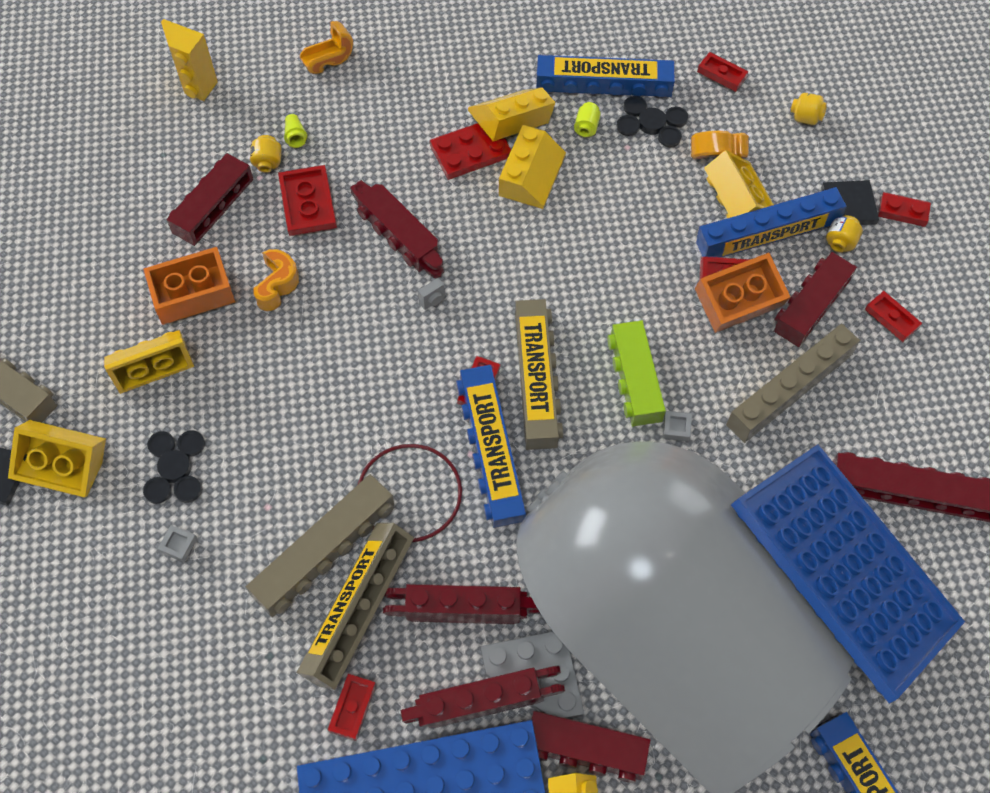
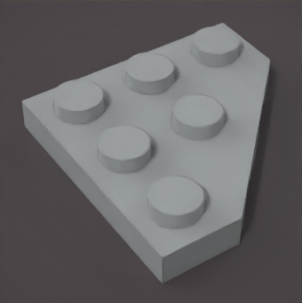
(538, 652)

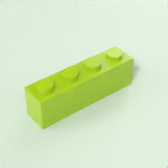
(637, 373)

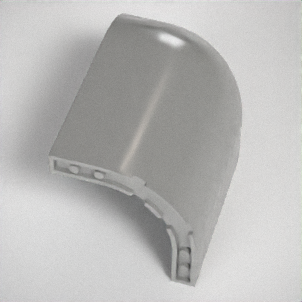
(680, 609)

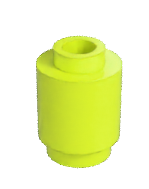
(587, 119)

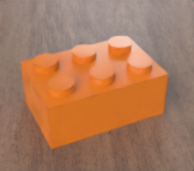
(189, 285)
(742, 292)

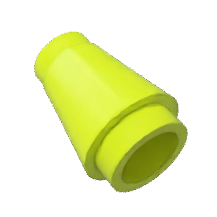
(294, 132)

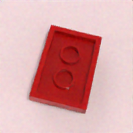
(468, 150)
(307, 200)

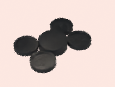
(652, 121)
(174, 467)

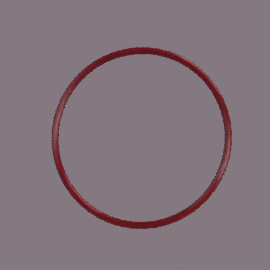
(445, 459)

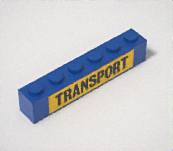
(605, 75)
(770, 224)
(492, 447)
(850, 757)

